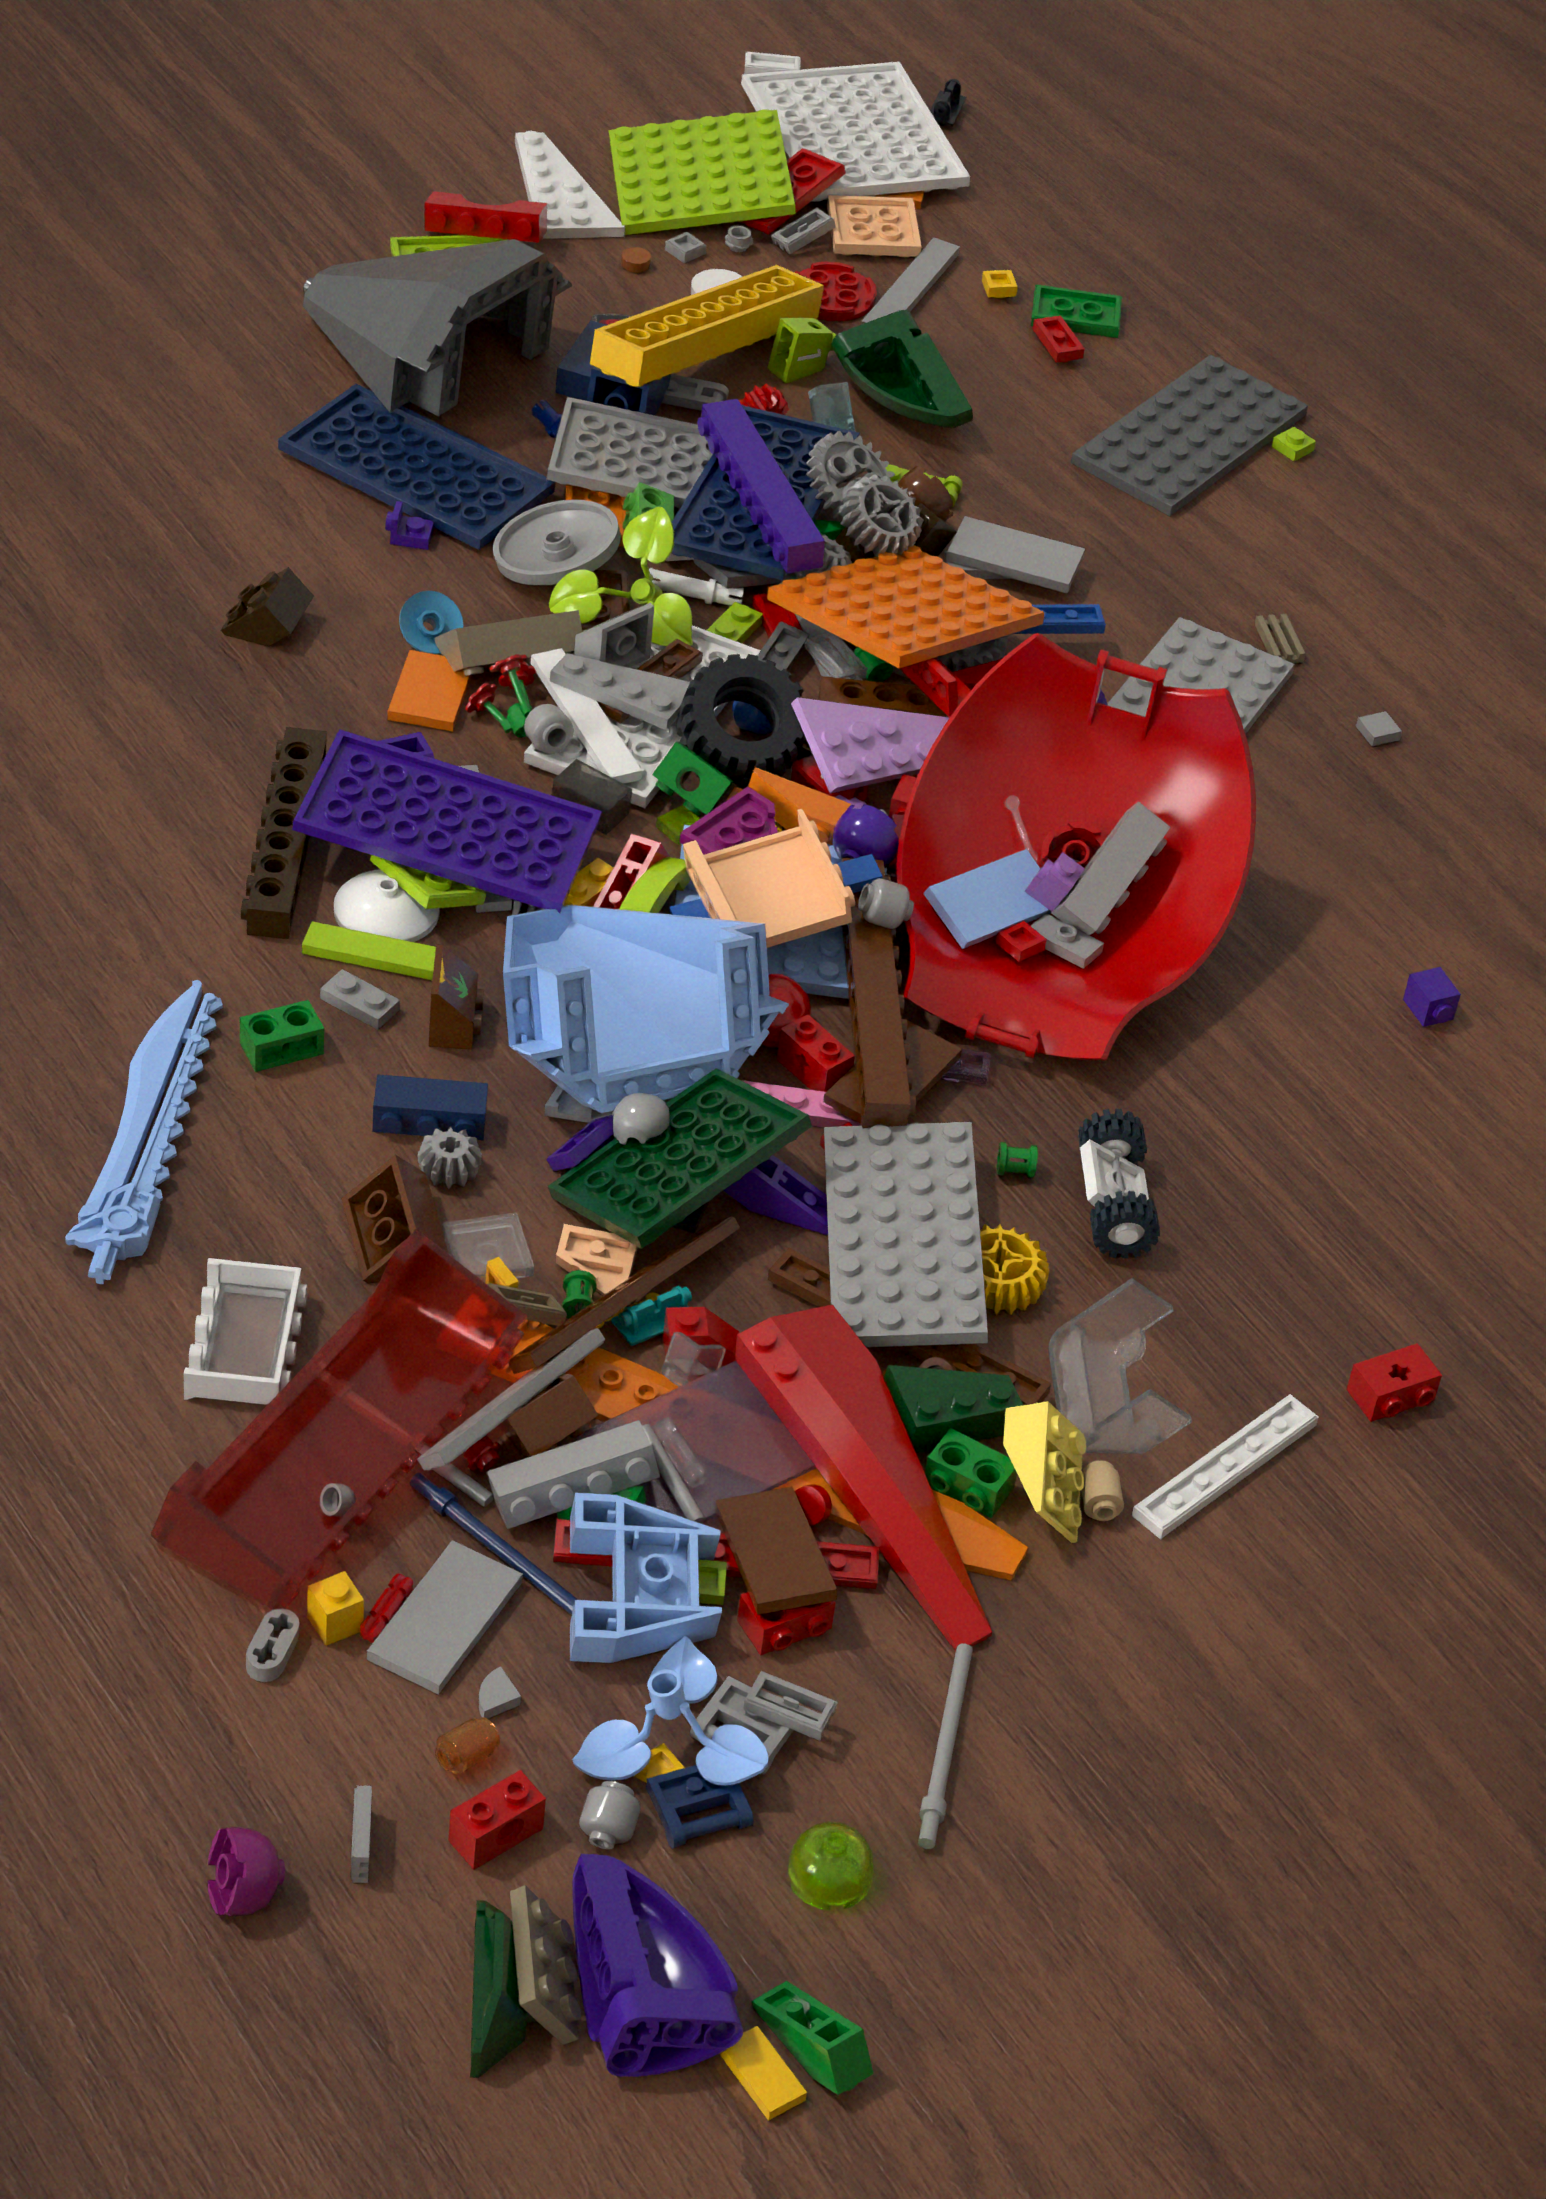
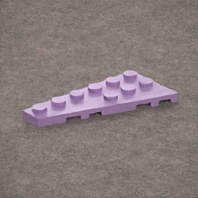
(865, 743)

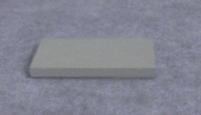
(1015, 554)
(444, 1617)

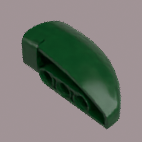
(902, 370)

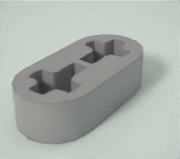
(266, 1642)

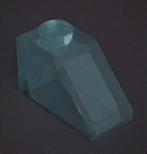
(832, 405)

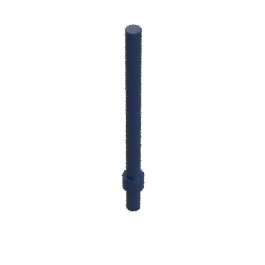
(447, 1504)

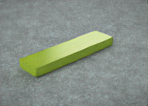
(369, 950)

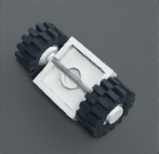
(1116, 1185)

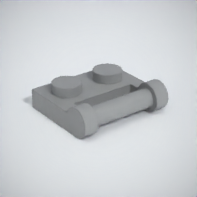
(728, 1708)

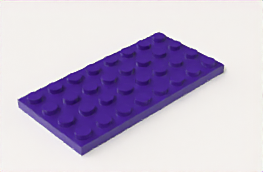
(448, 821)

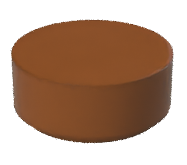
(635, 259)

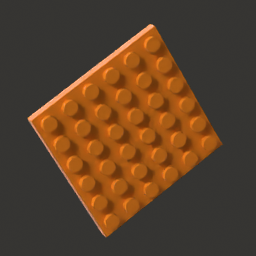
(905, 606)

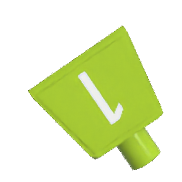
(800, 348)

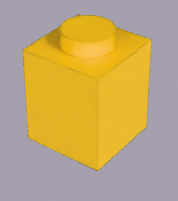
(335, 1608)

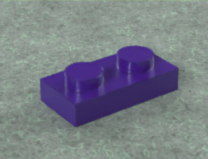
(588, 1139)

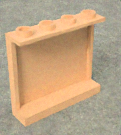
(775, 882)

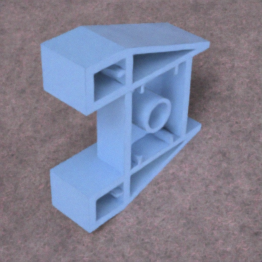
(652, 1579)

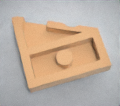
(596, 1252)

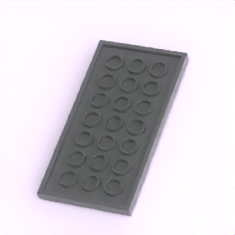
(1189, 435)

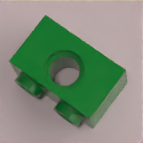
(712, 782)

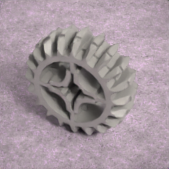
(880, 515)

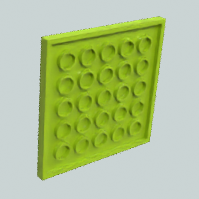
(701, 172)

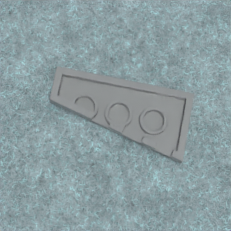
(630, 690)

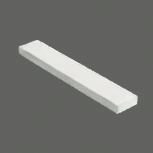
(589, 723)
(1224, 1466)

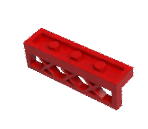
(938, 683)

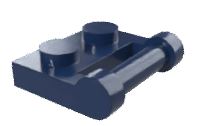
(688, 1792)

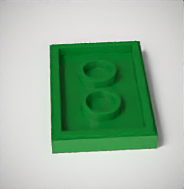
(1081, 310)

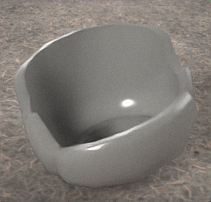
(640, 1117)

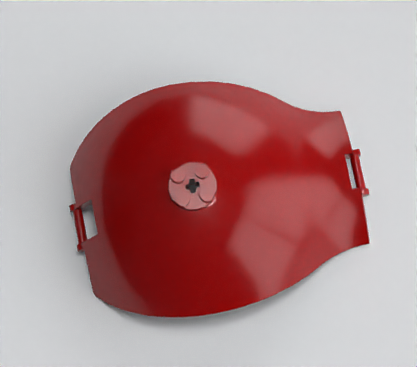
(1076, 770)

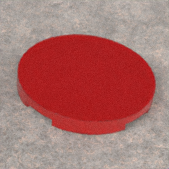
(845, 292)

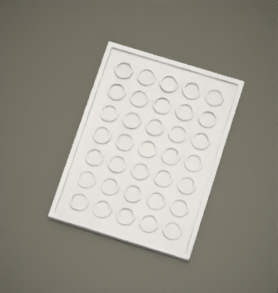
(863, 120)

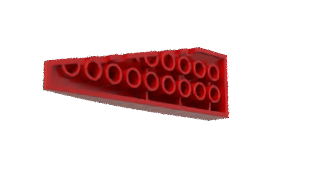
(849, 1427)

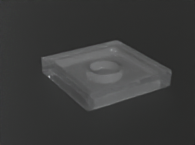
(485, 1238)

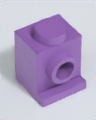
(1054, 881)

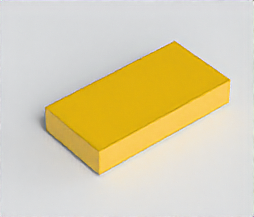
(764, 2074)

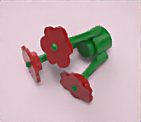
(515, 675)

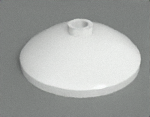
(382, 908)

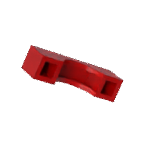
(510, 221)

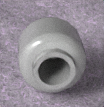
(549, 728)
(885, 903)
(610, 1814)

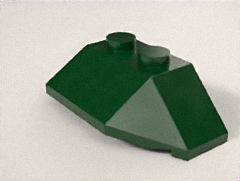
(496, 2009)

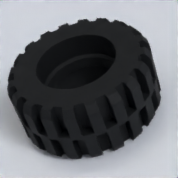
(754, 684)

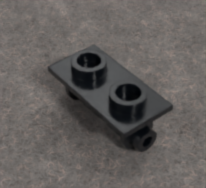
(948, 103)

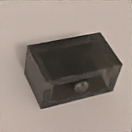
(595, 790)

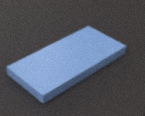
(987, 899)

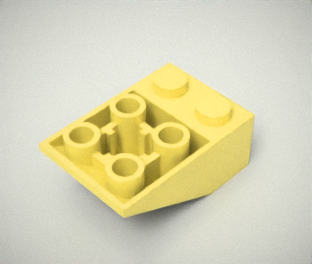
(1048, 1461)

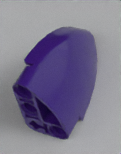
(648, 1973)

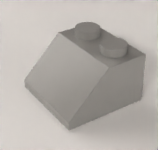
(619, 640)

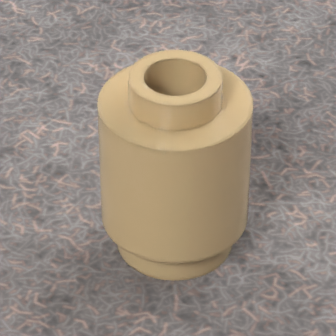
(1102, 1491)

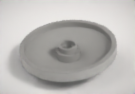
(556, 540)

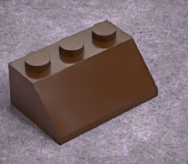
(387, 1211)

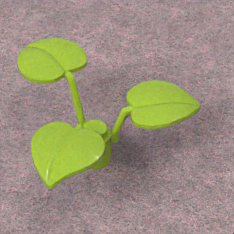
(648, 538)

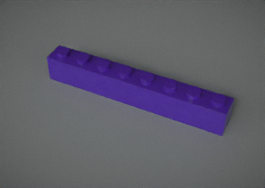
(762, 486)

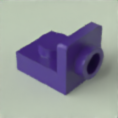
(408, 531)

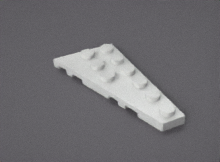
(571, 203)

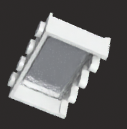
(245, 1332)

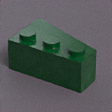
(946, 1399)

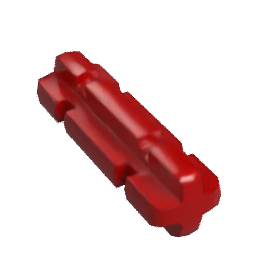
(386, 1607)

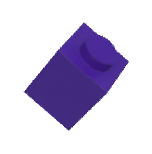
(1431, 996)

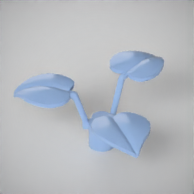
(679, 1678)

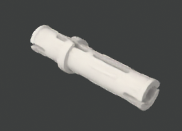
(696, 588)

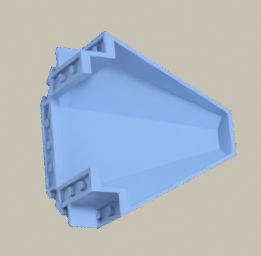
(634, 999)

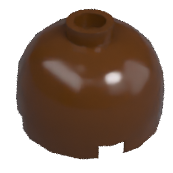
(927, 491)

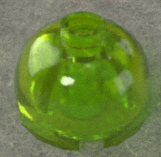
(831, 1866)

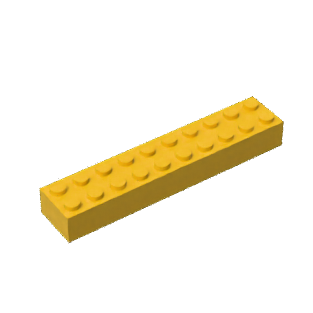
(703, 325)

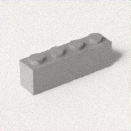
(1112, 870)
(590, 1465)

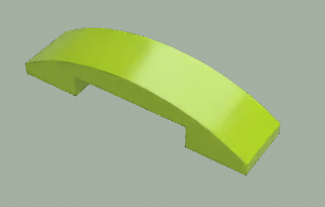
(656, 886)

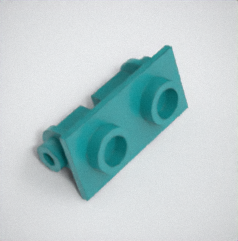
(648, 1318)

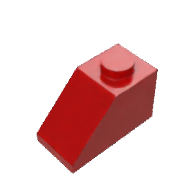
(702, 1328)

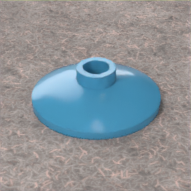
(430, 608)

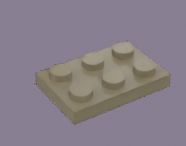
(545, 1965)

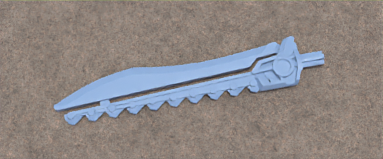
(119, 1214)

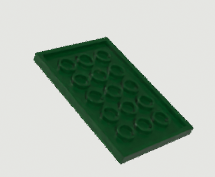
(712, 1140)

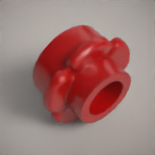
(482, 1454)

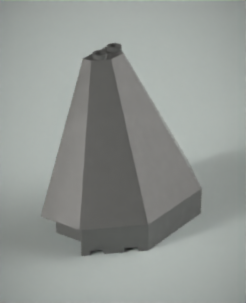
(408, 314)

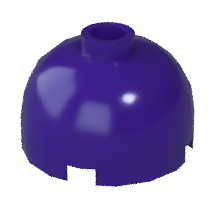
(865, 833)

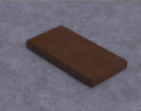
(928, 1059)
(775, 1550)

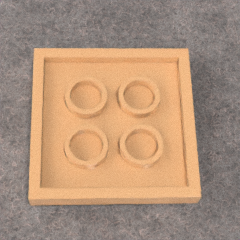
(874, 226)

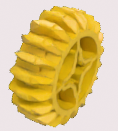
(1012, 1269)

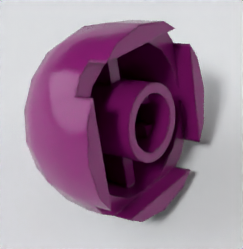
(245, 1871)

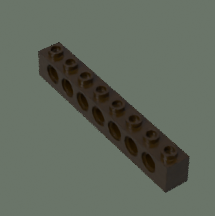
(282, 850)

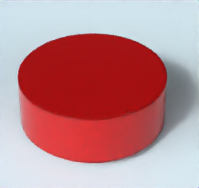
(815, 1503)

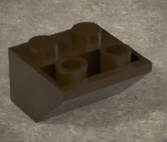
(269, 609)

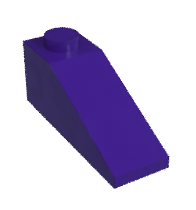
(782, 1195)

